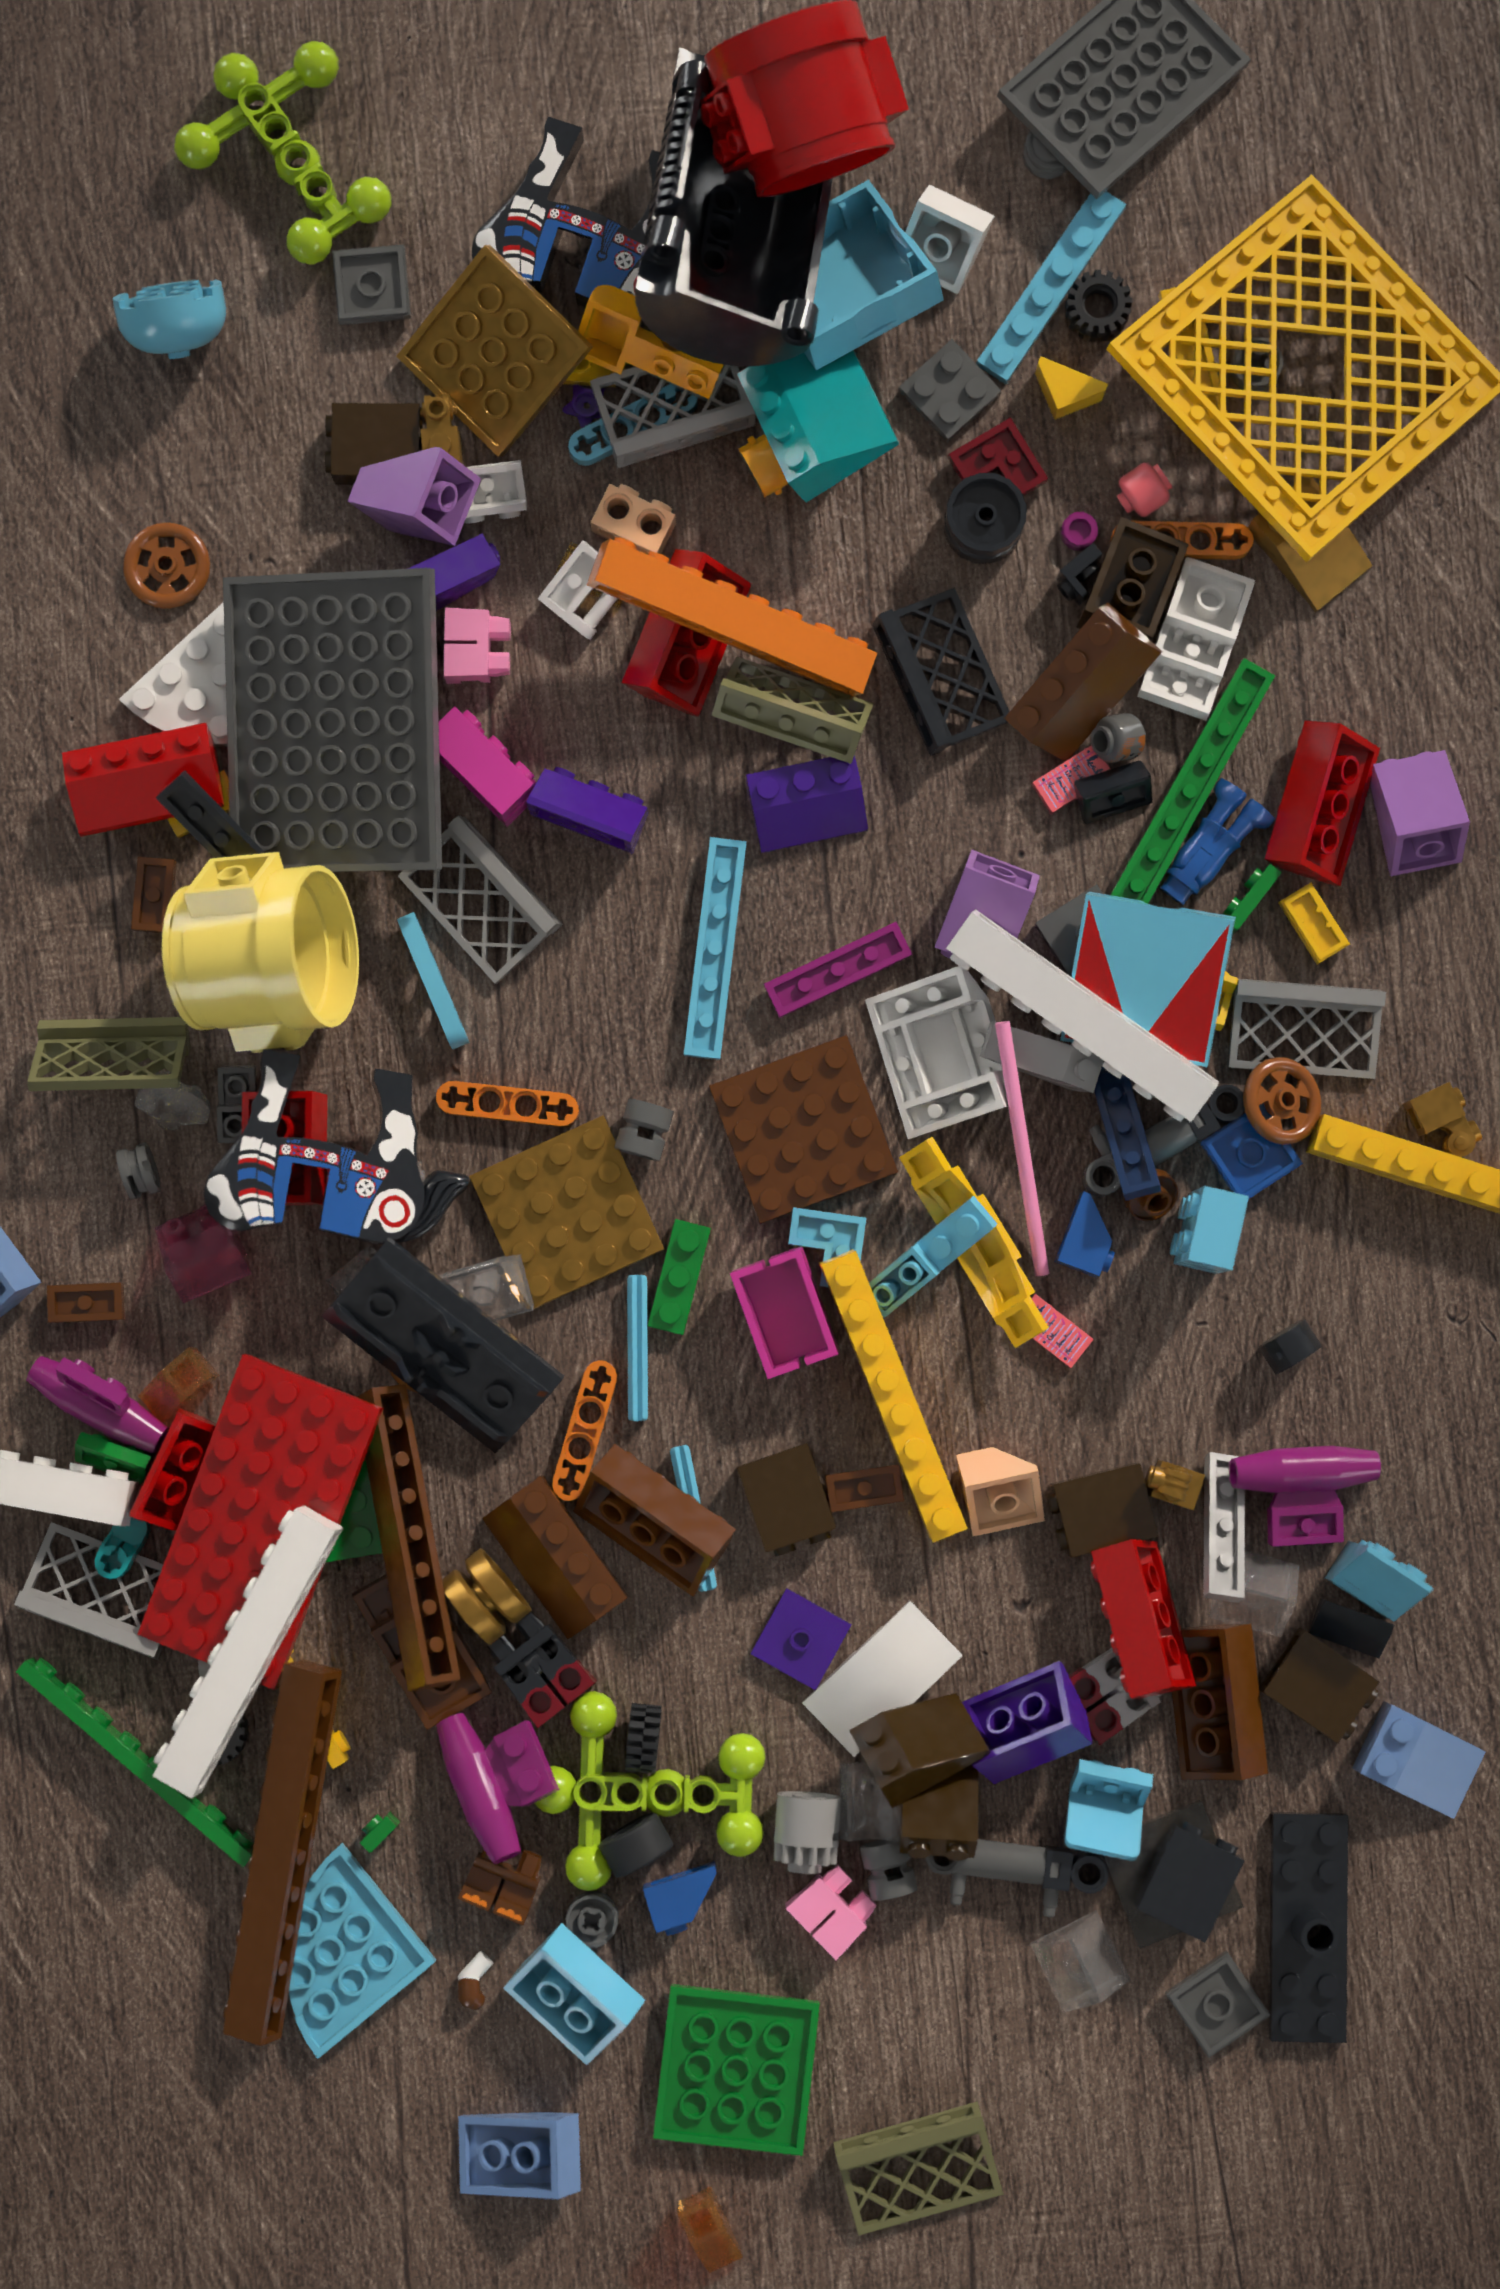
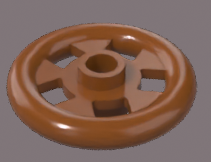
(184, 541)
(1306, 1088)

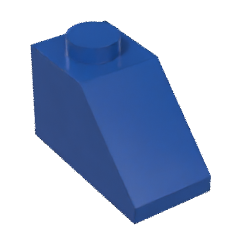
(1086, 1240)
(678, 1897)

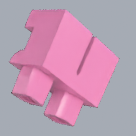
(468, 645)
(827, 1914)

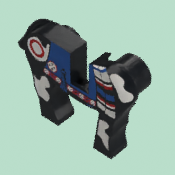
(531, 224)
(363, 1193)

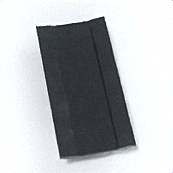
(442, 1345)

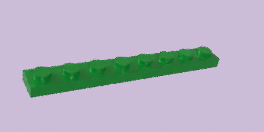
(1194, 782)
(126, 1750)

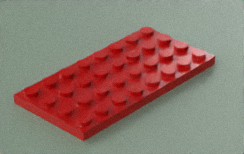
(271, 1451)

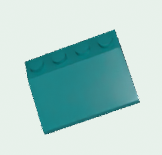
(818, 420)

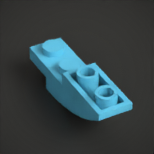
(931, 1255)

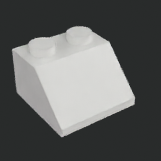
(948, 234)

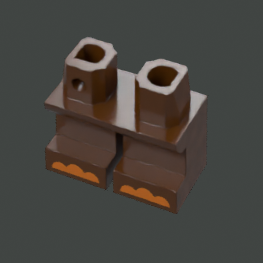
(517, 1890)

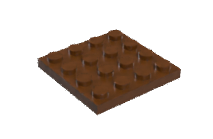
(803, 1129)

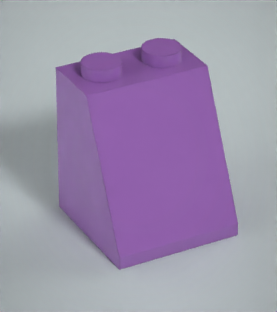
(417, 494)
(1419, 812)
(993, 889)

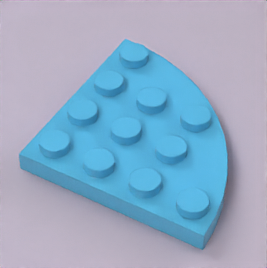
(348, 1952)

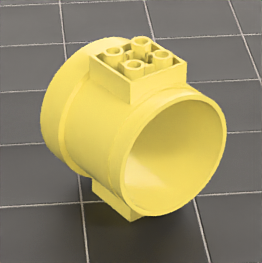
(261, 951)

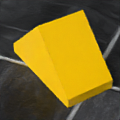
(1067, 388)

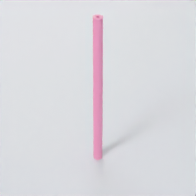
(1022, 1148)

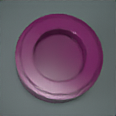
(1079, 531)

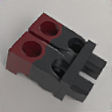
(539, 1657)

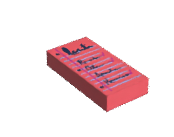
(1057, 786)
(1062, 1337)

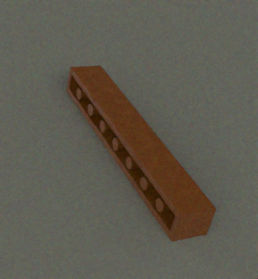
(409, 1544)

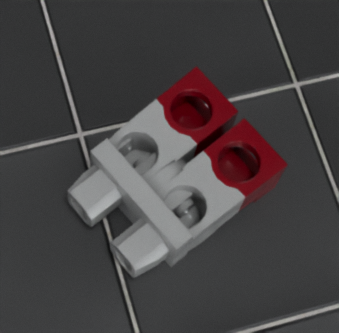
(1114, 1710)

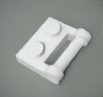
(569, 591)

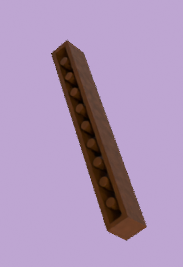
(281, 1852)

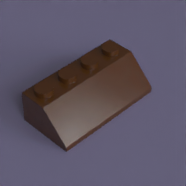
(1083, 683)
(653, 1519)
(555, 1557)
(1222, 1715)

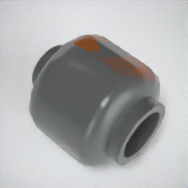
(1118, 738)

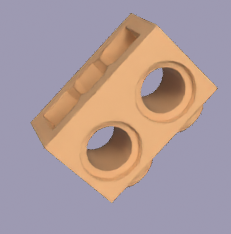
(630, 526)

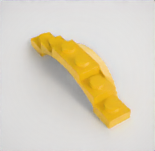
(992, 1259)

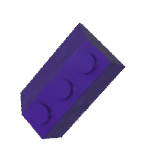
(806, 803)
(588, 809)
(1029, 1722)

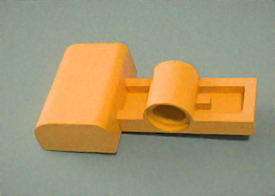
(615, 332)

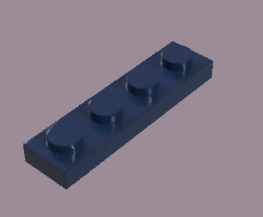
(1126, 1136)

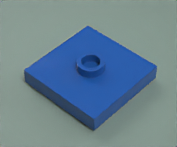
(1246, 1158)

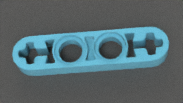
(589, 435)
(433, 980)

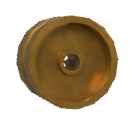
(480, 1600)

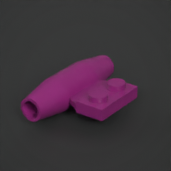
(97, 1402)
(1304, 1488)
(494, 1779)

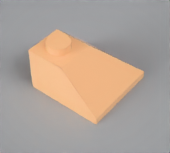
(999, 1490)

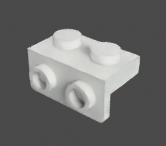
(499, 491)

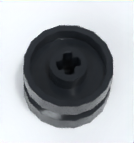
(973, 500)

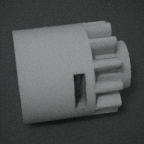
(806, 1830)

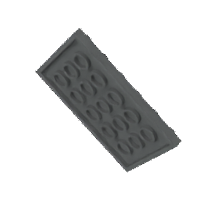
(1122, 84)

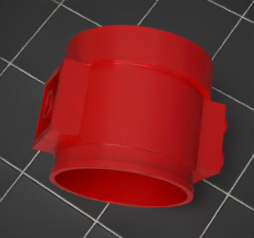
(802, 98)

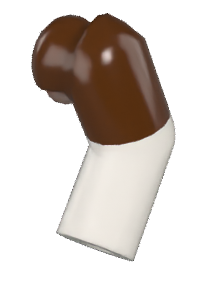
(468, 1981)

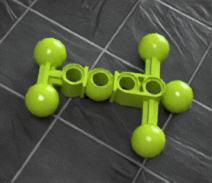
(237, 79)
(594, 1717)

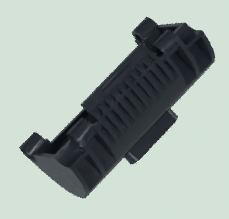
(720, 265)

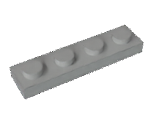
(1223, 1532)

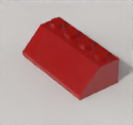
(674, 661)
(119, 780)
(1322, 802)
(1142, 1618)

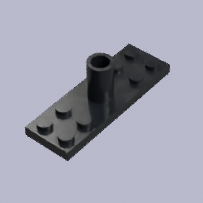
(1307, 1891)

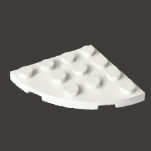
(187, 683)

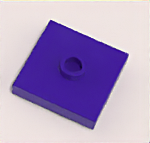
(800, 1639)

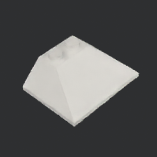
(933, 1048)

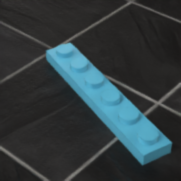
(1050, 286)
(715, 948)

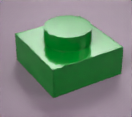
(378, 1830)

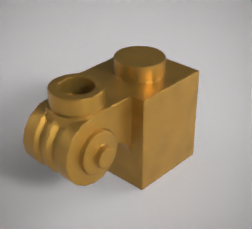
(440, 433)
(1444, 1110)
(1174, 1484)

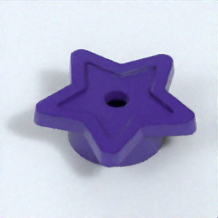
(575, 407)

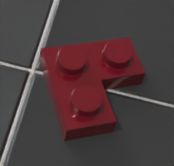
(1001, 451)

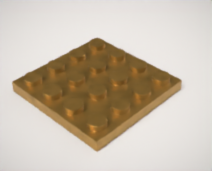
(494, 350)
(568, 1211)

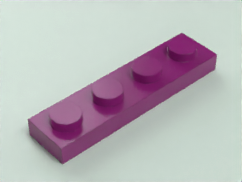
(837, 969)

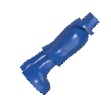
(1212, 843)

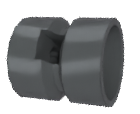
(648, 1117)
(882, 1856)

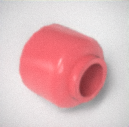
(1144, 489)

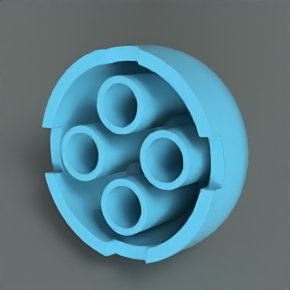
(171, 317)

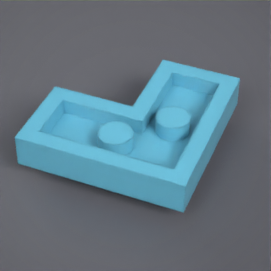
(827, 1231)

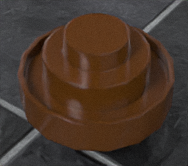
(1157, 1204)

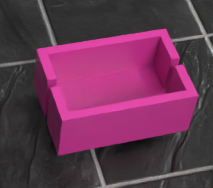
(484, 765)
(784, 1312)

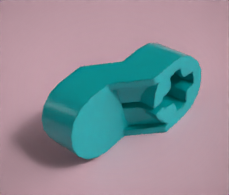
(112, 1559)

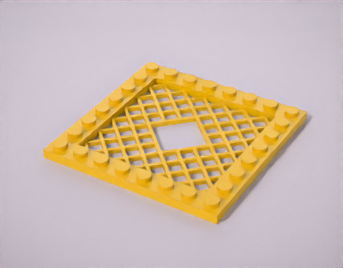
(1311, 207)

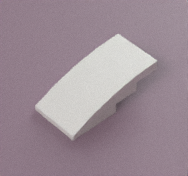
(1196, 638)
(882, 1674)

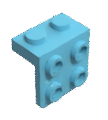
(1106, 1809)

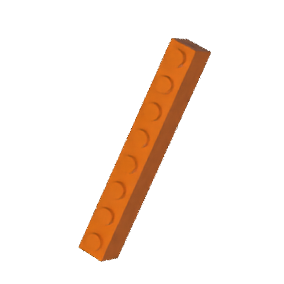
(731, 617)

